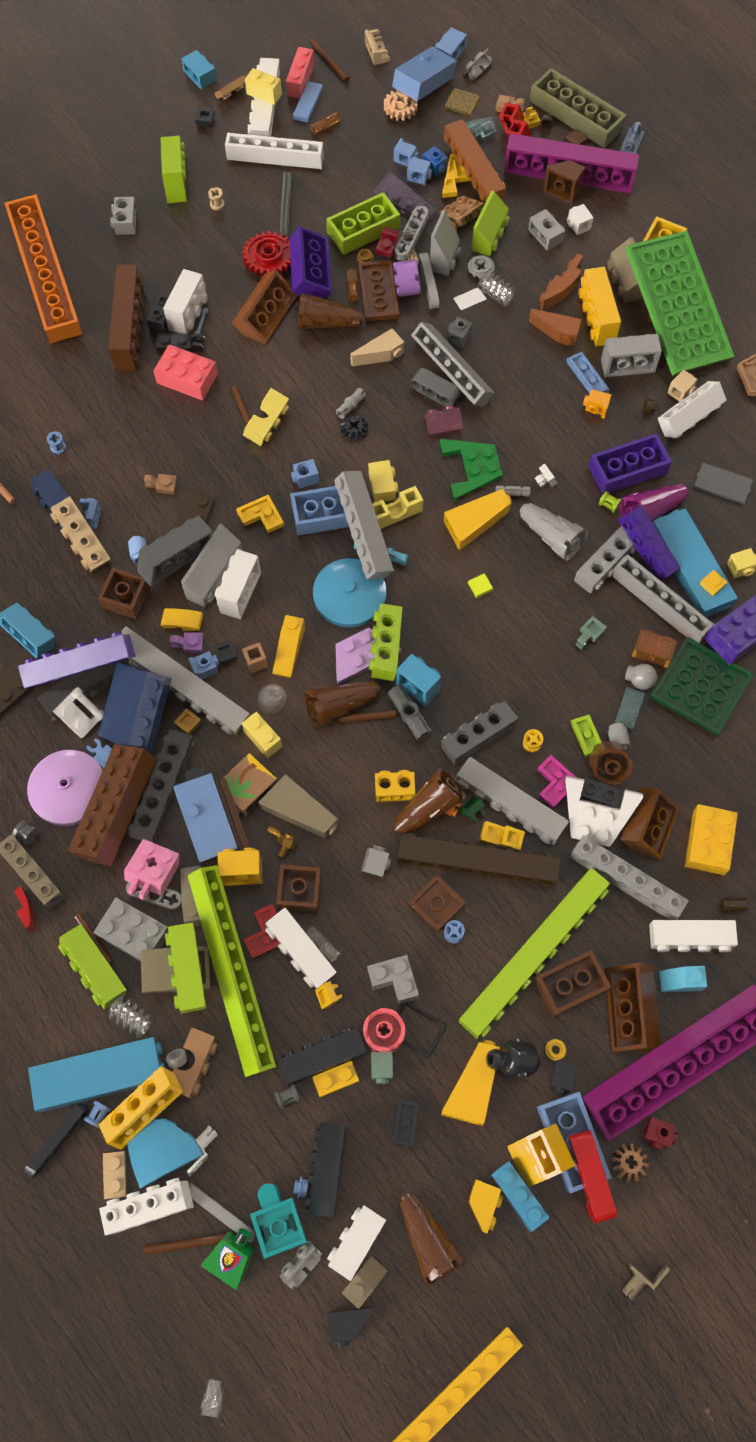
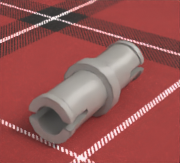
(350, 403)

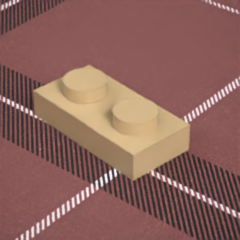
(114, 1175)

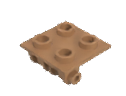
(463, 210)

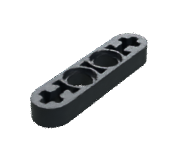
(56, 1140)

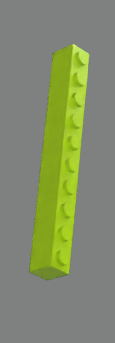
(534, 953)
(231, 971)

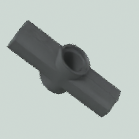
(415, 721)

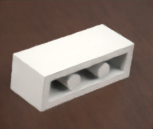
(355, 1242)

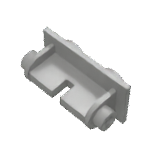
(481, 60)
(292, 1272)

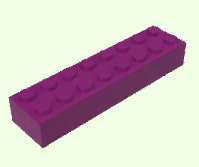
(603, 167)

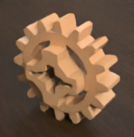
(398, 105)

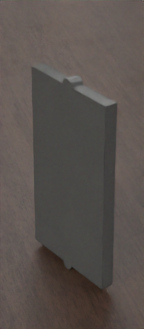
(723, 483)

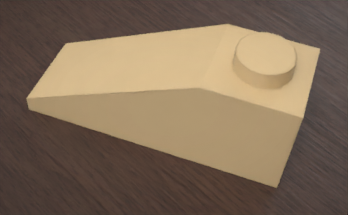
(381, 349)

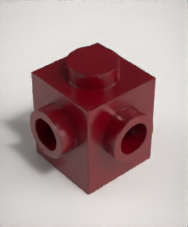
(660, 1133)

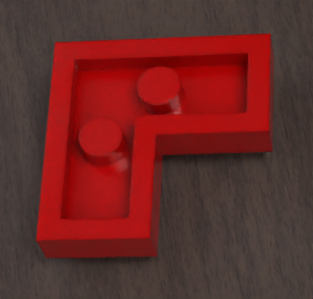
(261, 942)

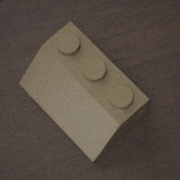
(623, 273)

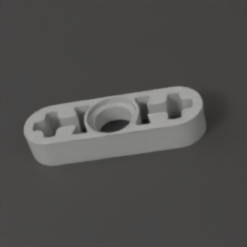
(167, 905)

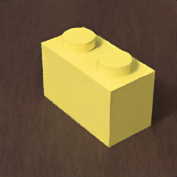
(263, 86)
(382, 482)
(262, 735)

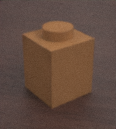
(255, 658)

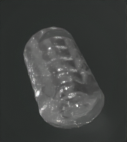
(497, 289)
(129, 1017)

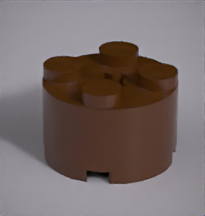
(613, 753)

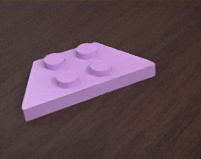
(354, 655)

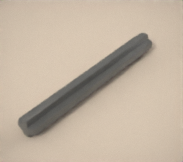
(285, 204)

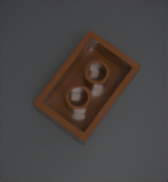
(572, 983)

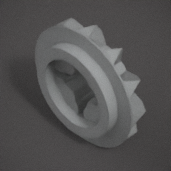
(479, 261)

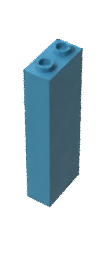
(694, 561)
(94, 1074)

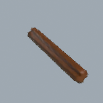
(232, 814)

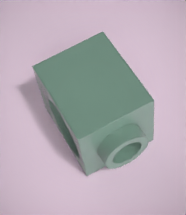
(382, 1067)

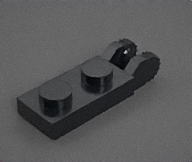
(187, 342)

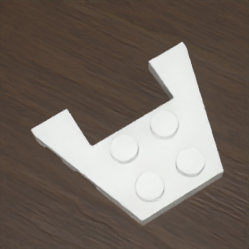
(595, 820)

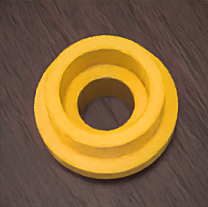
(562, 1049)

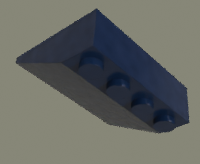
(134, 707)

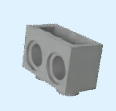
(124, 215)

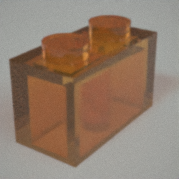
(654, 648)

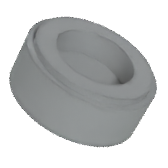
(177, 1058)

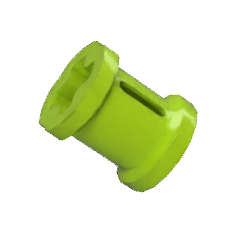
(610, 502)

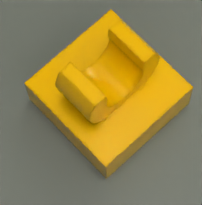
(531, 118)
(326, 995)

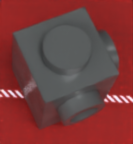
(459, 332)

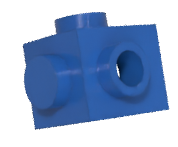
(438, 161)

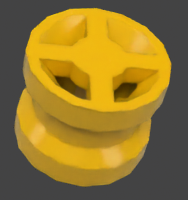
(535, 737)

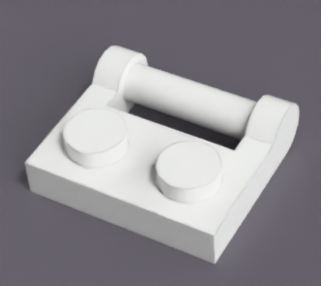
(74, 717)

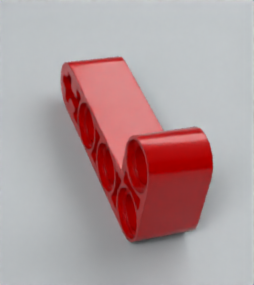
(596, 1188)

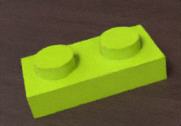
(585, 733)

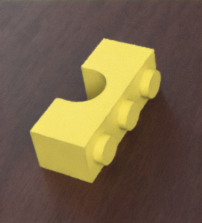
(259, 428)
(406, 505)

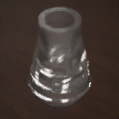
(212, 1400)

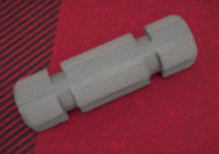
(515, 490)

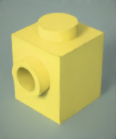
(742, 563)

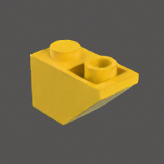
(483, 1202)

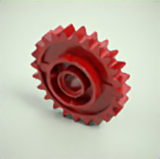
(267, 253)

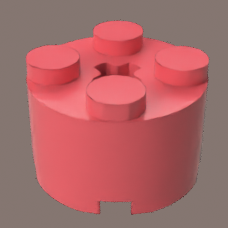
(376, 1021)

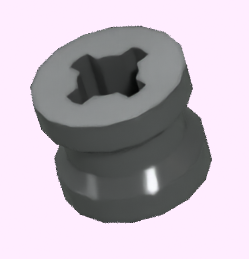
(25, 832)

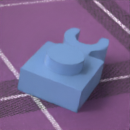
(101, 754)

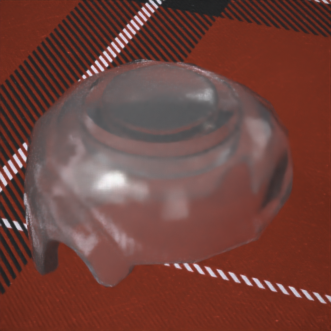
(271, 698)

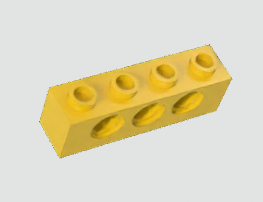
(140, 1108)

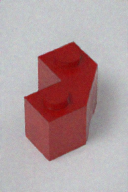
(512, 120)

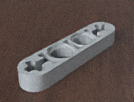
(413, 233)
(429, 281)
(219, 1211)

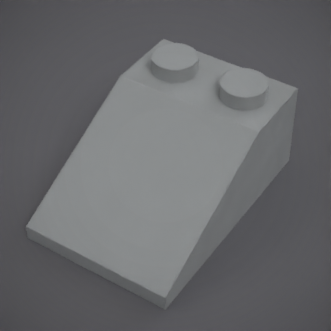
(444, 246)

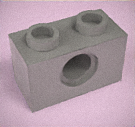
(546, 229)

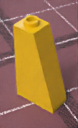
(475, 517)
(473, 1090)

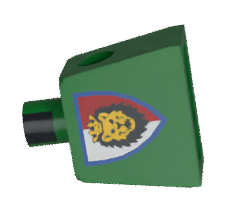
(231, 1258)

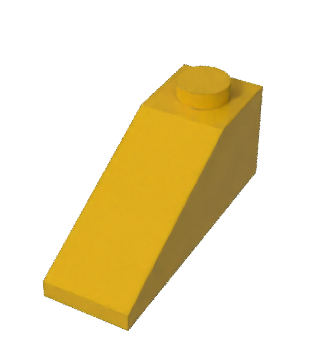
(288, 646)

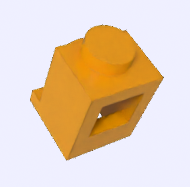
(597, 402)

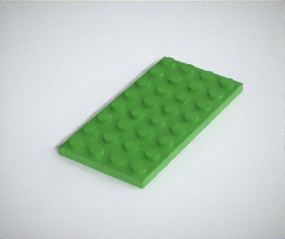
(679, 302)

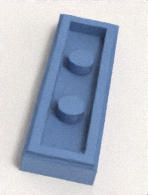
(307, 101)
(586, 373)

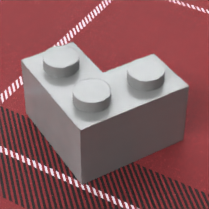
(395, 973)

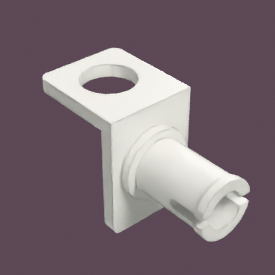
(203, 1140)

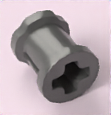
(287, 1096)

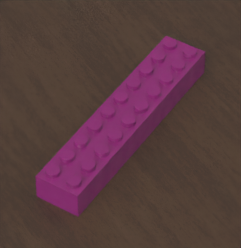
(674, 1066)

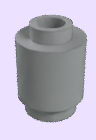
(619, 734)

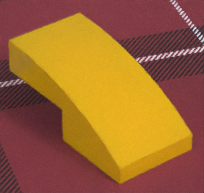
(181, 618)
(501, 836)

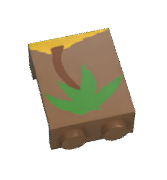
(248, 782)

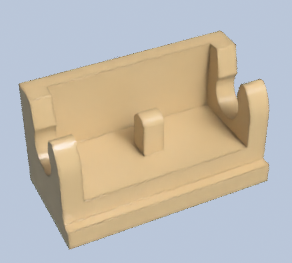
(376, 47)

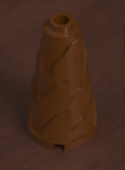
(322, 313)
(337, 700)
(431, 801)
(432, 1246)

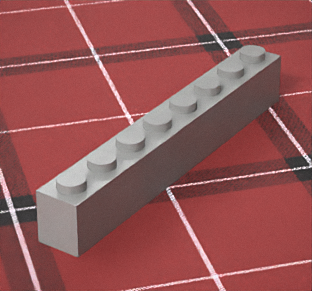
(188, 686)

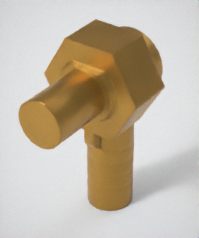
(286, 840)

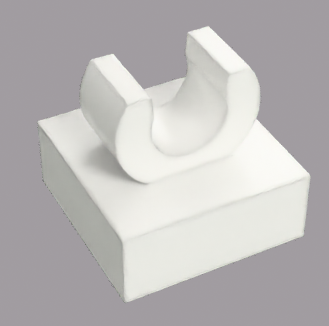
(545, 477)

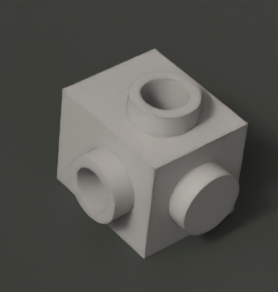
(376, 861)

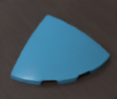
(161, 1151)

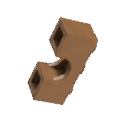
(202, 1046)

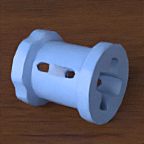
(53, 443)
(91, 1117)

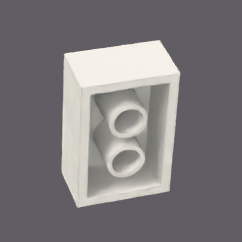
(185, 302)
(238, 584)

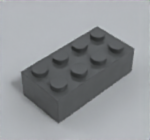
(173, 550)

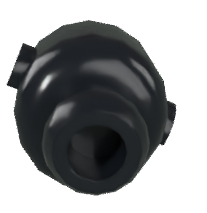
(515, 1059)

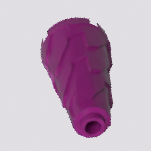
(655, 502)

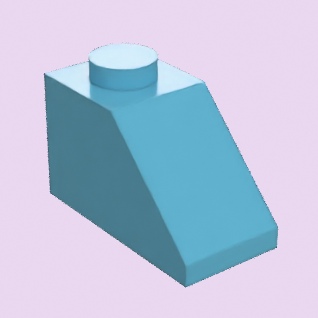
(683, 979)

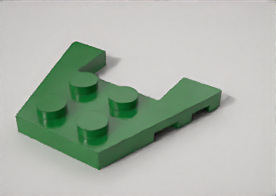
(479, 462)

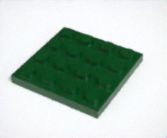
(701, 686)

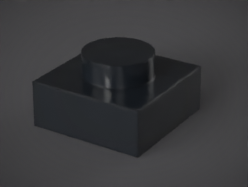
(204, 117)
(225, 652)

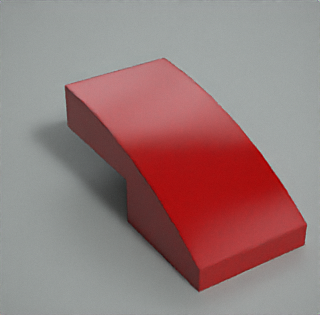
(26, 913)

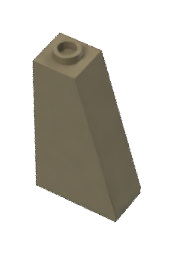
(296, 806)

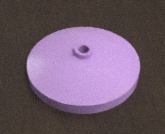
(61, 803)

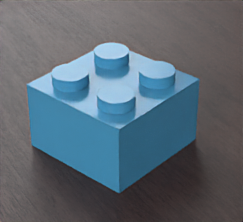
(419, 679)

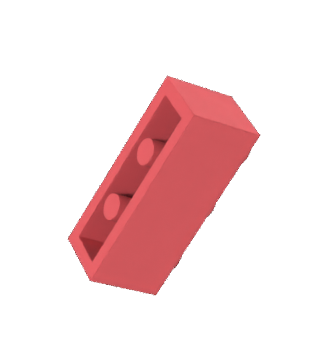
(300, 72)

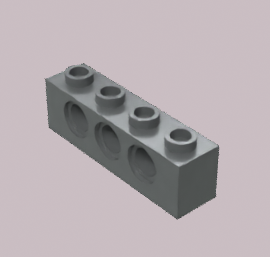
(457, 752)

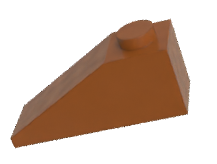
(557, 326)

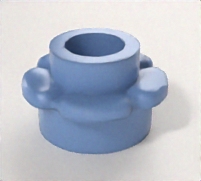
(301, 1187)

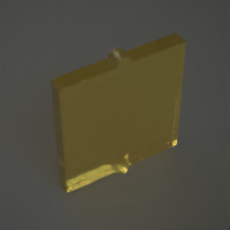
(462, 101)

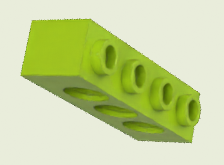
(391, 616)

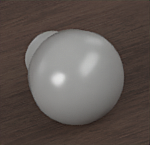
(641, 676)

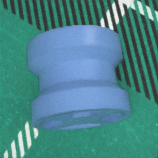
(456, 929)

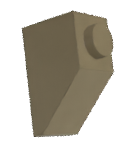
(364, 1282)

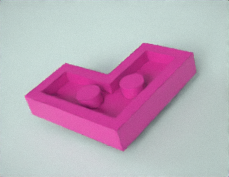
(556, 774)

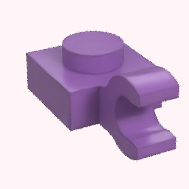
(191, 642)

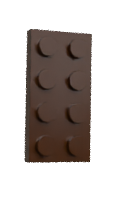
(378, 290)

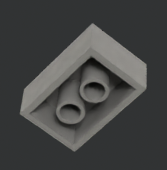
(630, 355)
(130, 930)

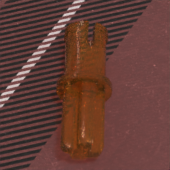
(324, 123)
(352, 285)

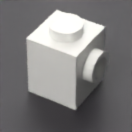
(580, 219)

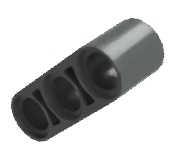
(435, 387)

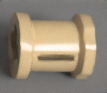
(215, 195)

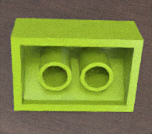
(490, 225)

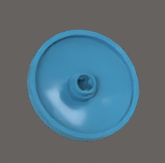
(345, 594)

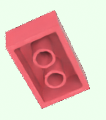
(185, 372)

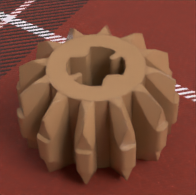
(624, 1168)

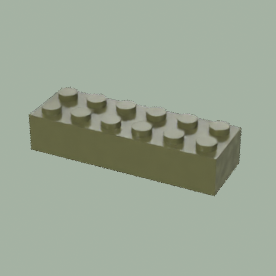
(577, 107)

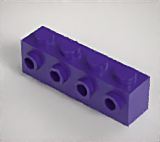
(649, 543)

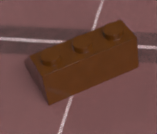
(650, 823)

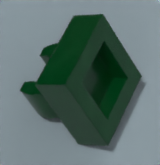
(471, 807)

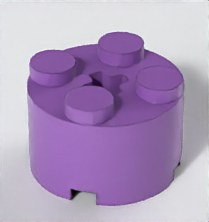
(407, 278)

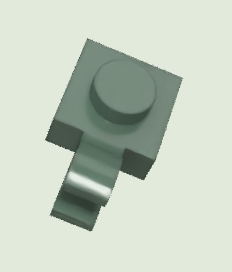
(590, 631)

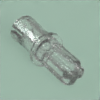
(323, 944)

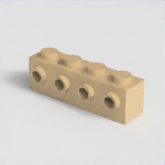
(80, 534)

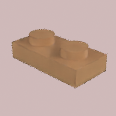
(225, 92)

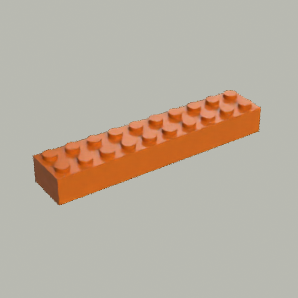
(43, 269)

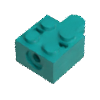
(277, 1222)

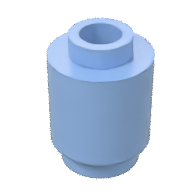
(134, 546)

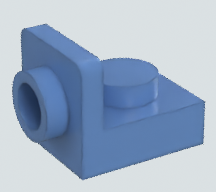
(92, 511)

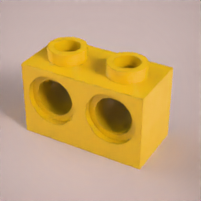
(395, 791)

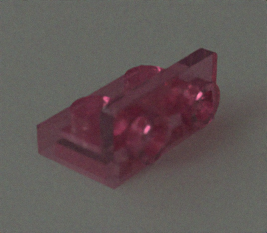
(443, 421)

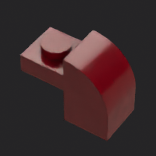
(388, 242)

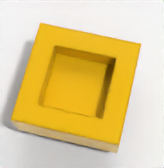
(713, 583)

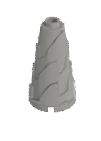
(555, 530)

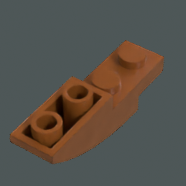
(562, 285)

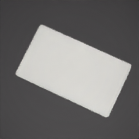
(469, 298)

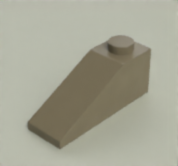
(189, 908)

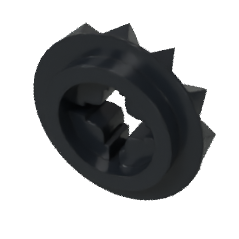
(354, 434)

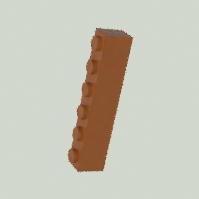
(473, 160)

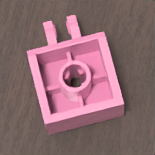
(151, 869)

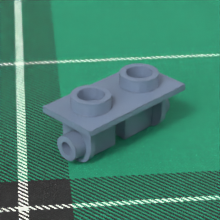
(633, 139)

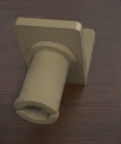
(640, 1279)

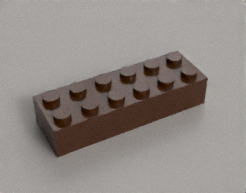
(126, 318)
(112, 805)

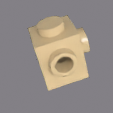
(682, 386)

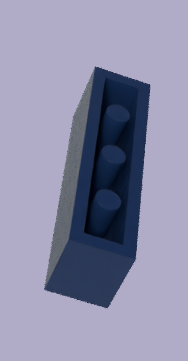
(48, 489)

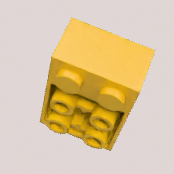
(541, 1155)

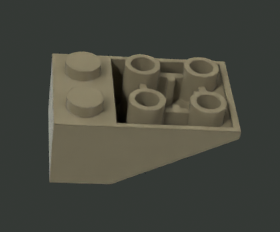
(157, 972)

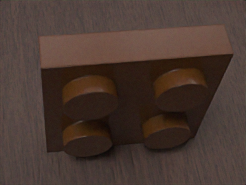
(437, 903)

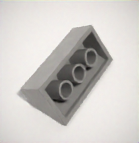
(208, 568)

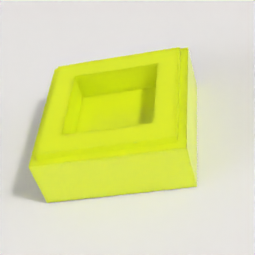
(480, 585)

